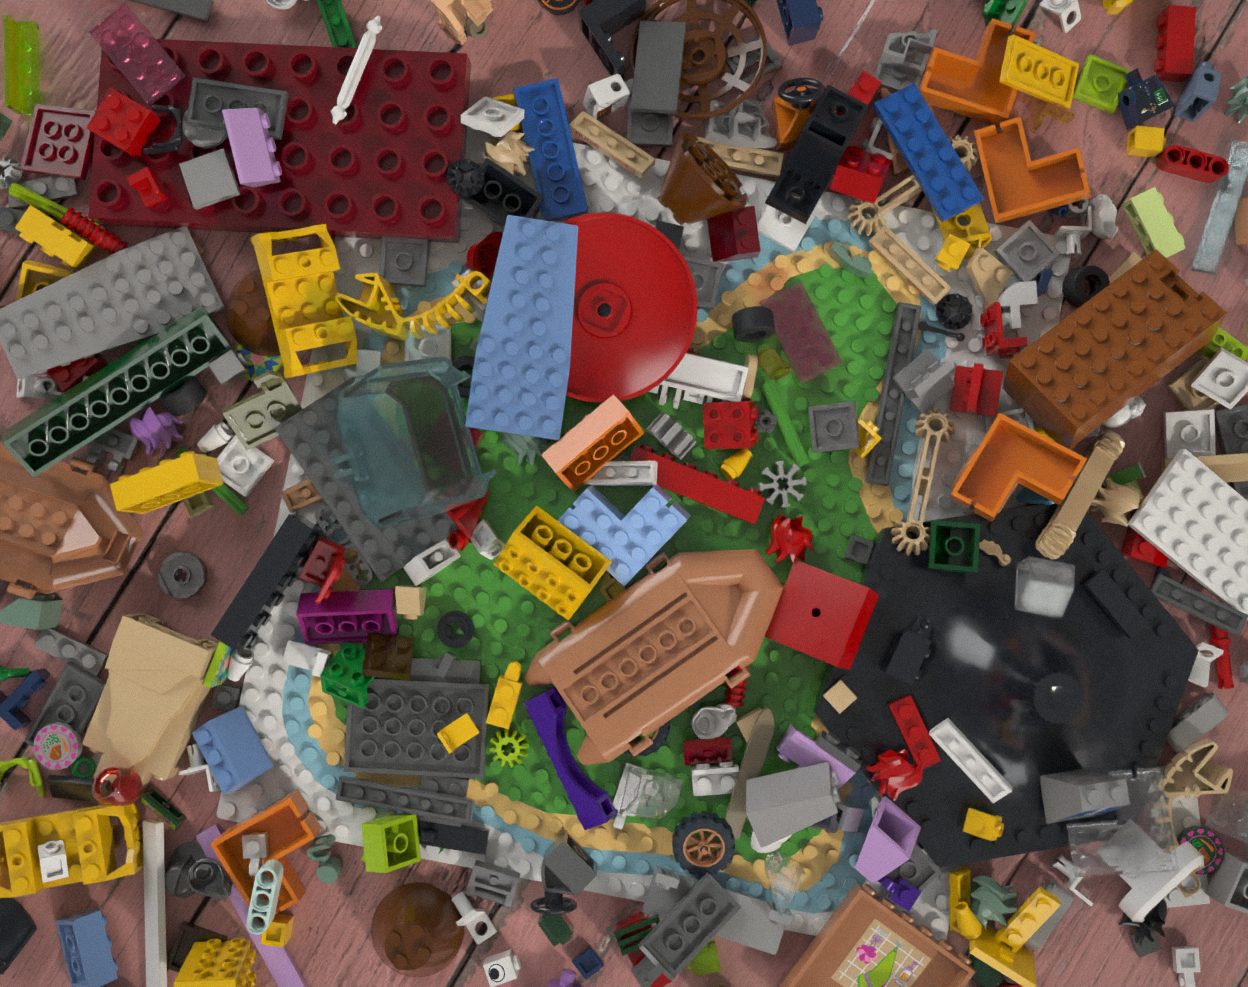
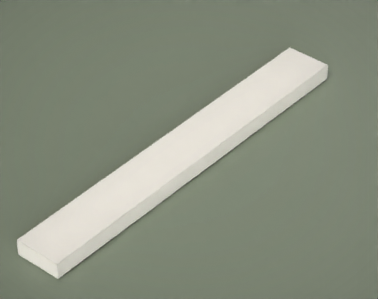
(154, 903)

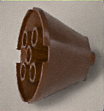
(699, 183)
(250, 316)
(417, 930)

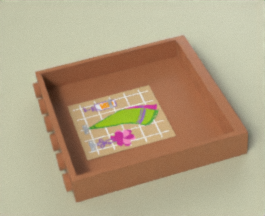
(877, 947)

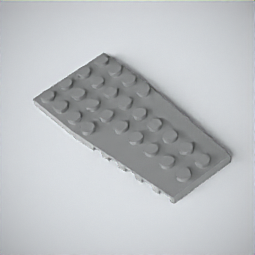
(108, 304)

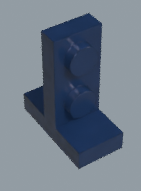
(11, 705)

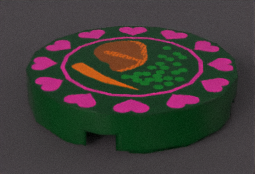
(1207, 844)

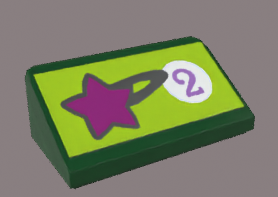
(163, 809)

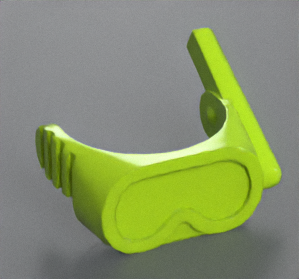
(26, 763)

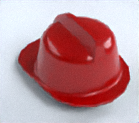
(484, 254)

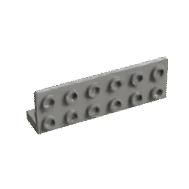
(753, 924)

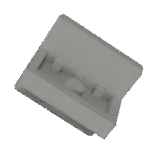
(925, 380)

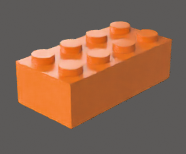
(592, 443)

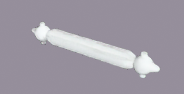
(356, 69)

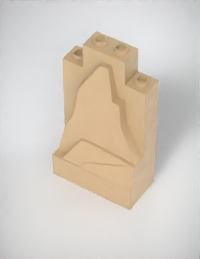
(149, 698)

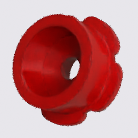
(458, 540)

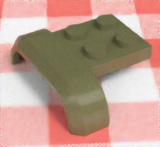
(259, 414)

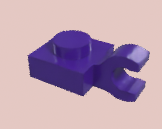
(901, 892)

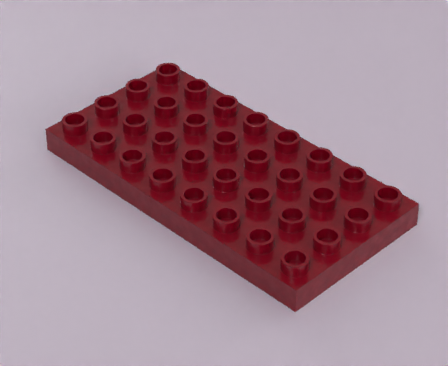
(362, 178)

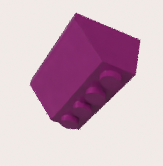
(347, 616)

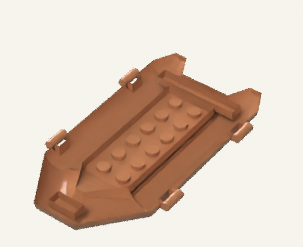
(60, 528)
(659, 646)

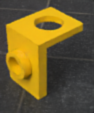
(458, 732)

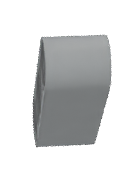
(1196, 721)
(1041, 935)

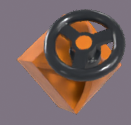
(793, 109)

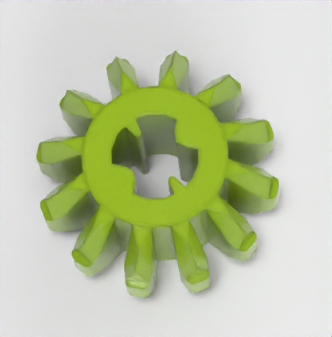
(513, 754)

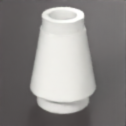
(215, 437)
(239, 663)

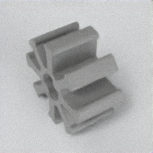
(671, 435)
(774, 485)

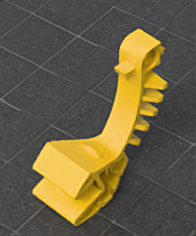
(382, 311)

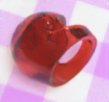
(124, 789)

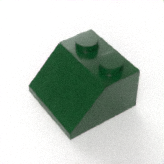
(954, 546)

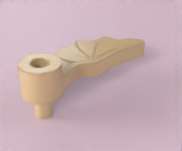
(994, 549)

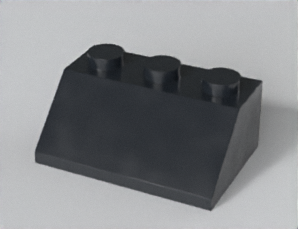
(504, 196)

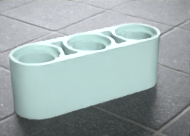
(258, 905)

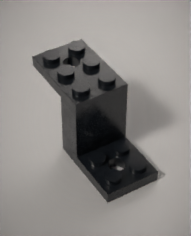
(602, 20)
(816, 154)

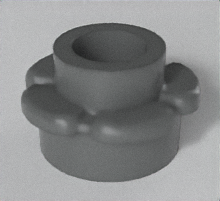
(761, 426)

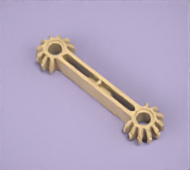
(907, 188)
(923, 481)
(1068, 515)

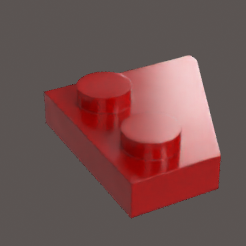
(468, 515)

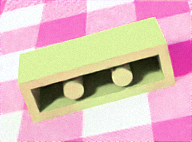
(1153, 223)

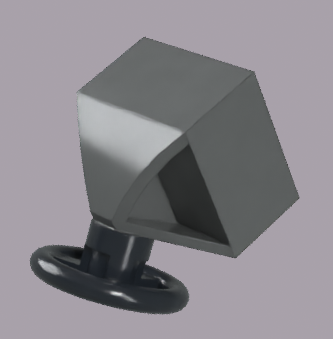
(563, 871)

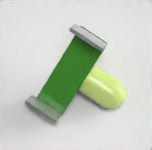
(1128, 476)

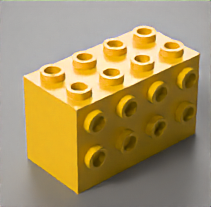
(552, 562)
(218, 964)

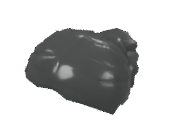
(209, 879)

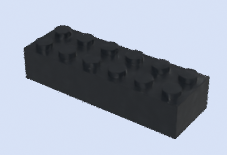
(267, 582)

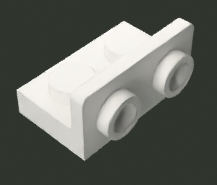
(714, 779)

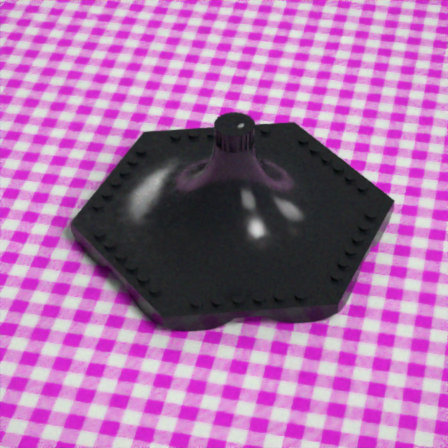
(1015, 682)

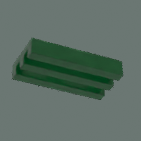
(633, 947)

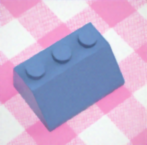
(233, 750)
(87, 949)

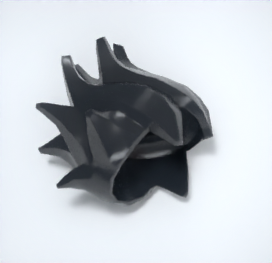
(1153, 922)

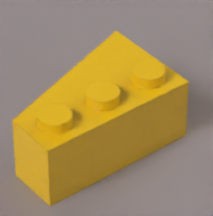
(55, 238)

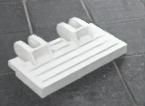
(704, 377)

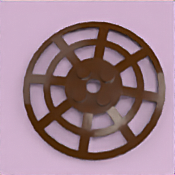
(715, 54)

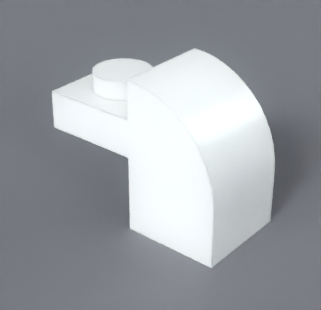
(1013, 299)

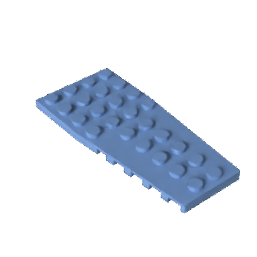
(526, 332)

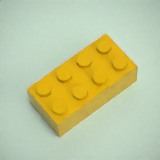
(166, 483)

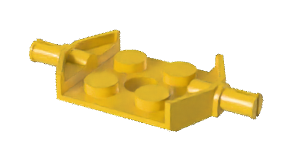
(975, 233)

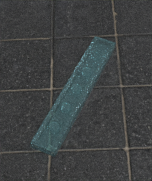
(1222, 211)

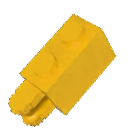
(506, 697)

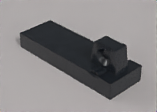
(453, 837)

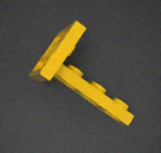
(1004, 947)

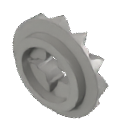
(12, 172)

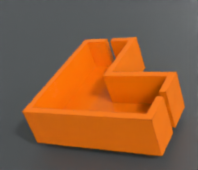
(973, 85)
(1026, 186)
(1010, 456)
(287, 829)

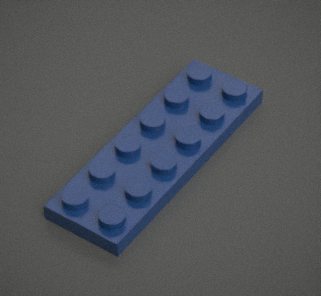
(928, 152)
(554, 155)

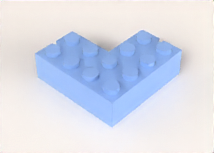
(625, 539)

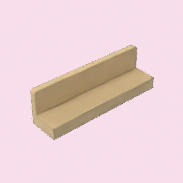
(1228, 467)

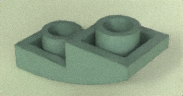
(858, 265)

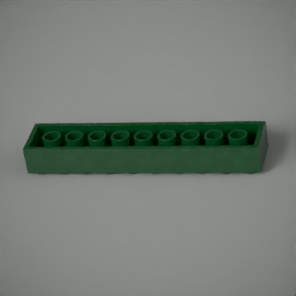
(116, 392)

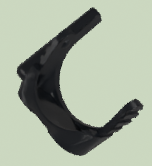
(176, 140)

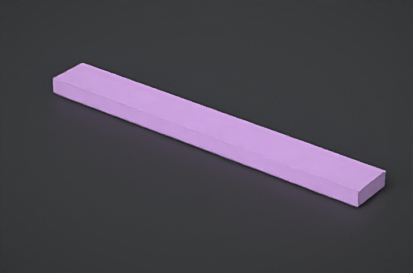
(276, 958)

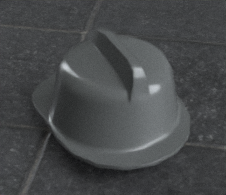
(178, 867)

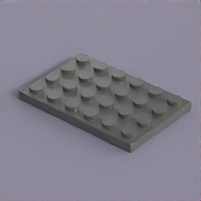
(401, 728)

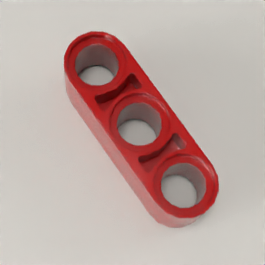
(1202, 161)

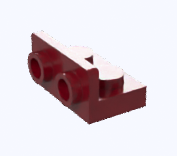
(707, 751)

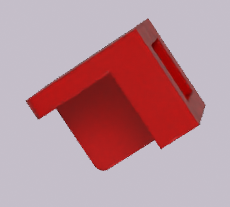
(148, 186)

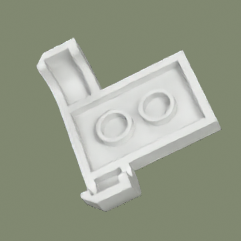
(1151, 888)

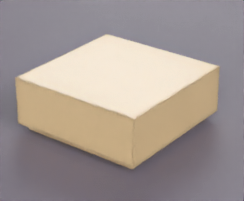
(840, 696)

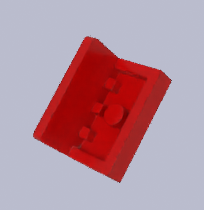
(976, 390)

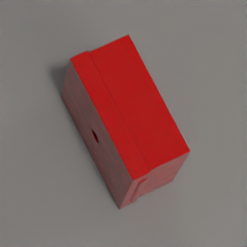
(822, 615)

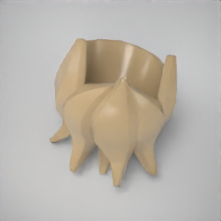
(508, 152)
(1116, 502)

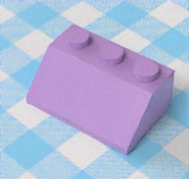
(252, 146)
(803, 750)

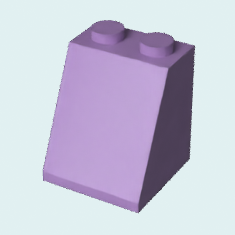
(887, 841)

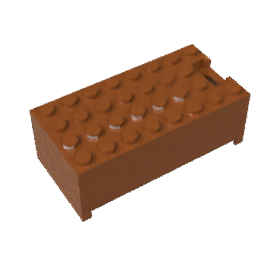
(1111, 350)

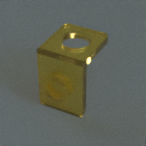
(1054, 111)

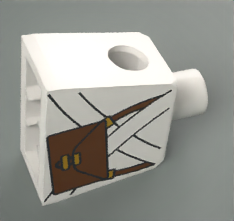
(607, 96)

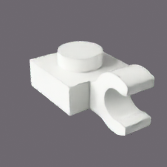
(255, 847)
(1186, 962)

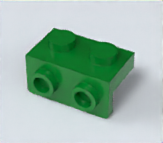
(1004, 10)

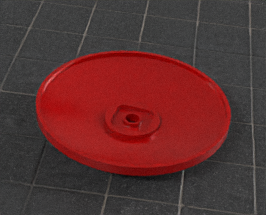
(650, 304)

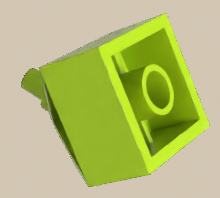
(390, 842)

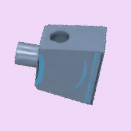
(1201, 84)

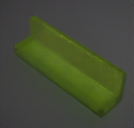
(21, 65)

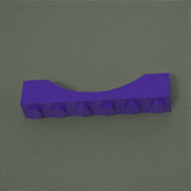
(589, 800)

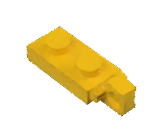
(960, 891)

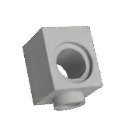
(230, 367)

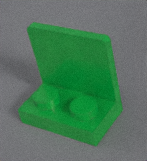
(344, 676)

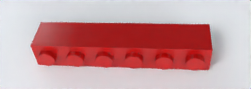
(703, 487)

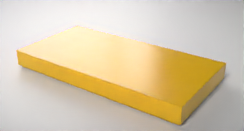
(1038, 72)

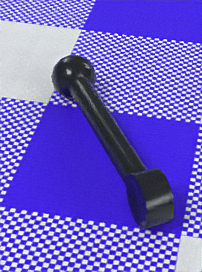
(922, 326)

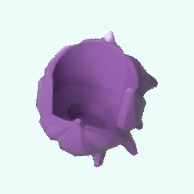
(156, 431)

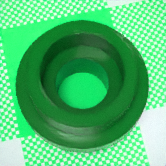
(83, 760)

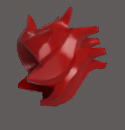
(789, 539)
(895, 773)

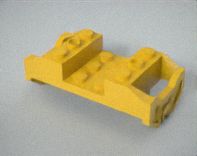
(303, 300)
(87, 845)

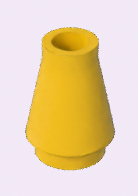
(735, 464)
(967, 922)

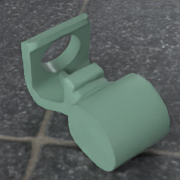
(329, 866)

